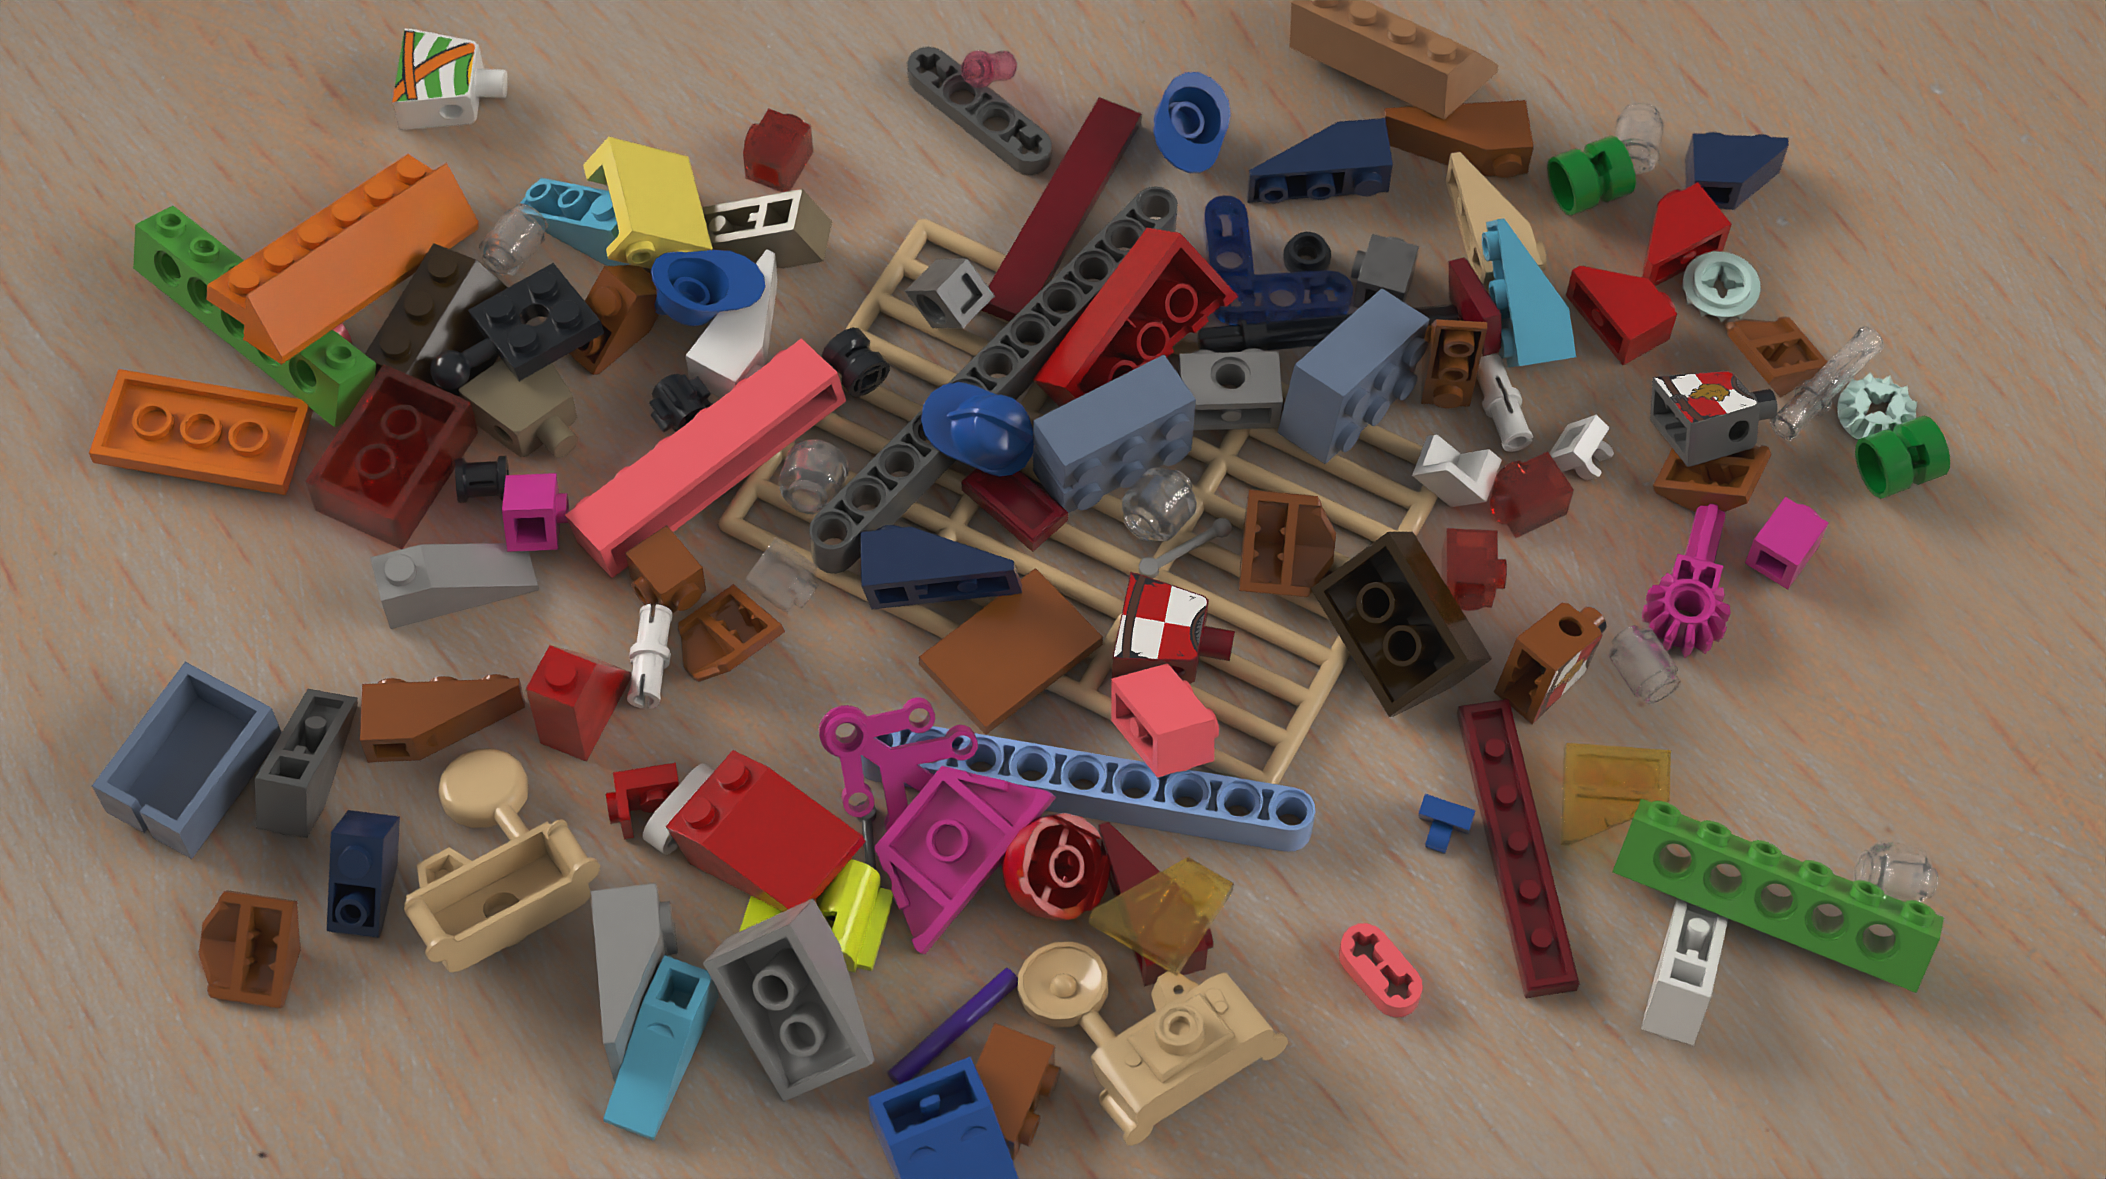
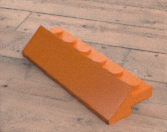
(343, 257)

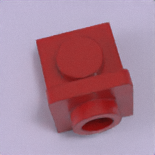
(639, 790)

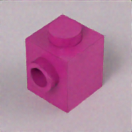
(533, 512)
(1786, 542)

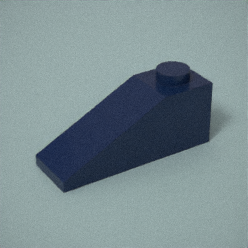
(922, 568)

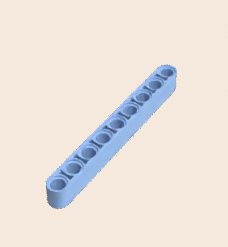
(1115, 775)

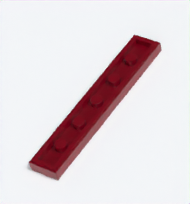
(1062, 208)
(1517, 849)

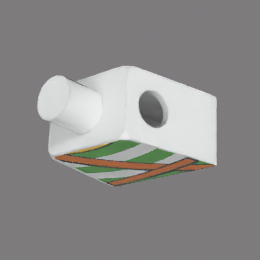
(442, 81)

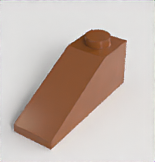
(1488, 134)

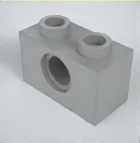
(1251, 405)

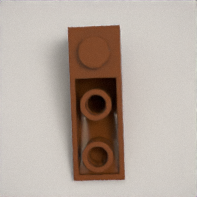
(1451, 362)
(424, 717)

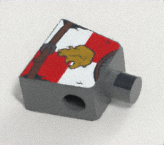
(1708, 414)

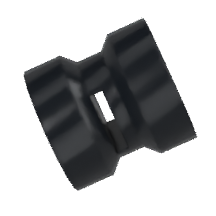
(854, 360)

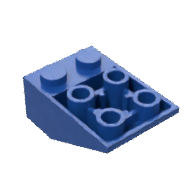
(941, 1127)

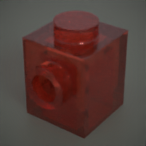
(777, 150)
(1530, 494)
(1472, 567)

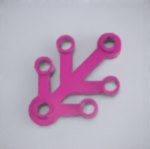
(896, 763)

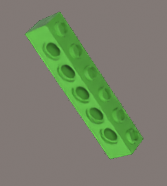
(185, 258)
(1792, 918)

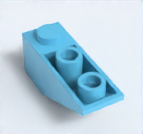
(576, 216)
(1532, 312)
(661, 1046)

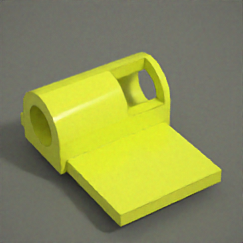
(859, 910)

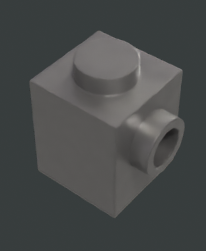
(1385, 265)

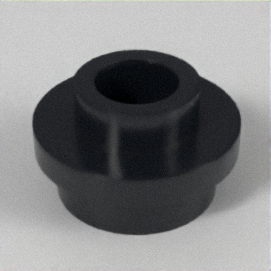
(1310, 245)

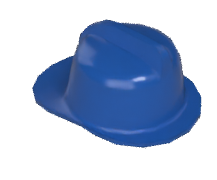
(1192, 122)
(703, 283)
(978, 428)

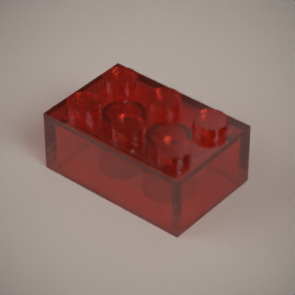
(392, 456)

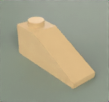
(1480, 202)

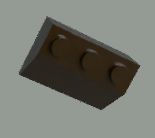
(435, 315)
(1400, 622)

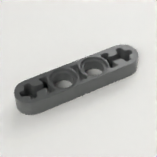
(974, 114)

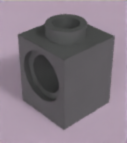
(949, 293)

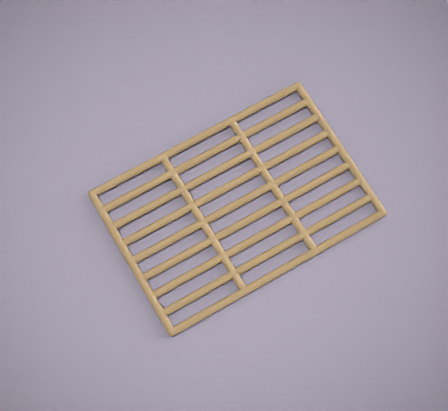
(1219, 461)

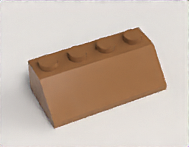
(1389, 53)

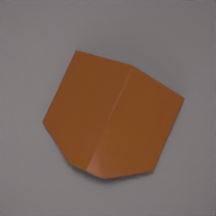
(1777, 351)
(1719, 482)
(1285, 543)
(725, 634)
(250, 948)

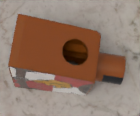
(1562, 644)

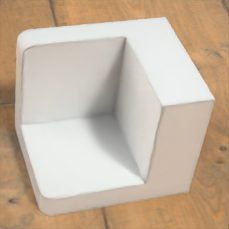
(1456, 476)

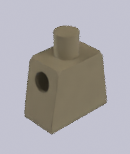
(524, 411)

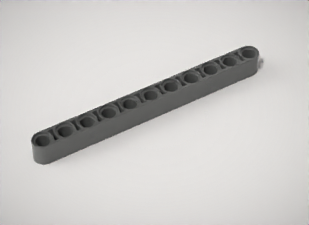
(1002, 355)

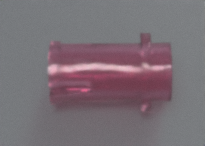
(983, 68)

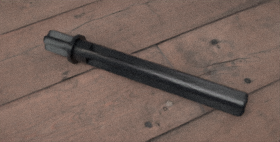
(1290, 333)

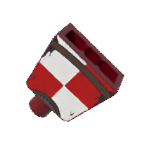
(1164, 627)

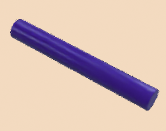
(953, 1027)

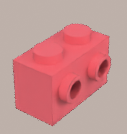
(1163, 720)

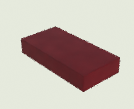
(1474, 302)
(1016, 505)

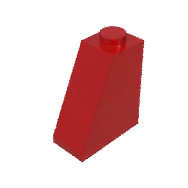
(574, 699)

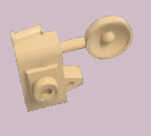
(508, 893)
(1161, 1060)

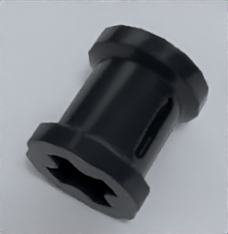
(480, 478)

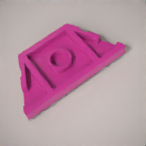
(952, 845)

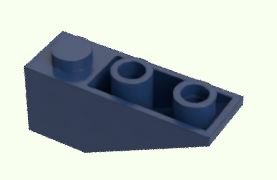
(1334, 162)

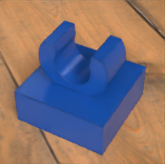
(1444, 818)

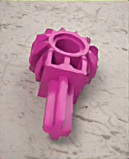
(1692, 588)

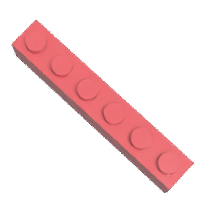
(707, 455)

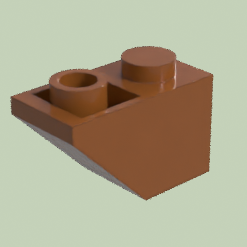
(625, 305)
(1015, 1076)

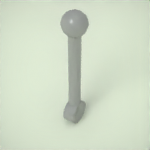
(1150, 566)

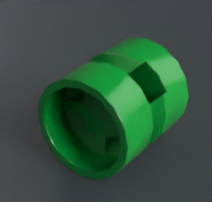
(1597, 173)
(1904, 456)

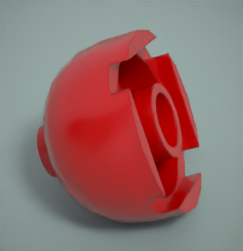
(1056, 867)

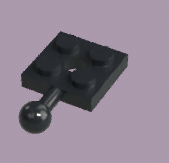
(520, 345)

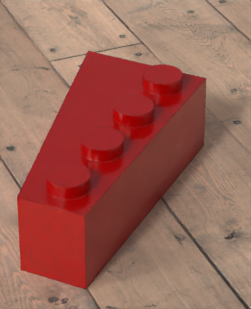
(1136, 316)

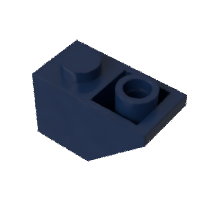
(1733, 165)
(361, 872)

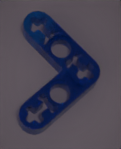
(1246, 283)

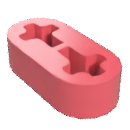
(1389, 963)

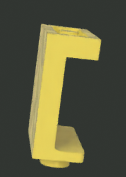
(651, 201)

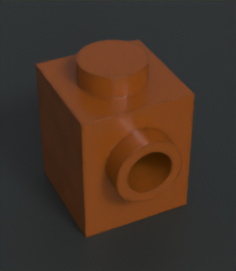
(665, 572)

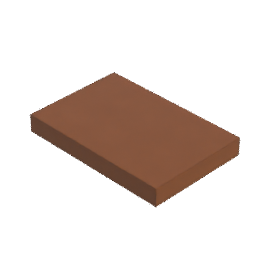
(1010, 651)

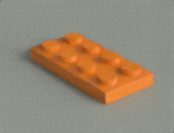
(201, 432)

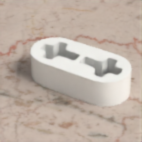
(655, 830)

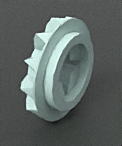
(1737, 277)
(1856, 401)

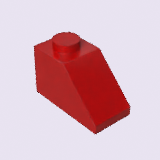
(1683, 229)
(1622, 310)

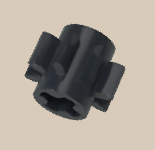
(678, 401)

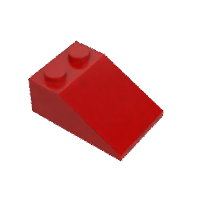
(763, 834)

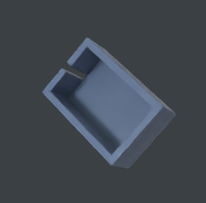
(1354, 376)
(1114, 435)
(187, 760)

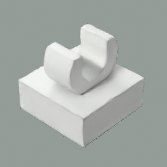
(1579, 443)

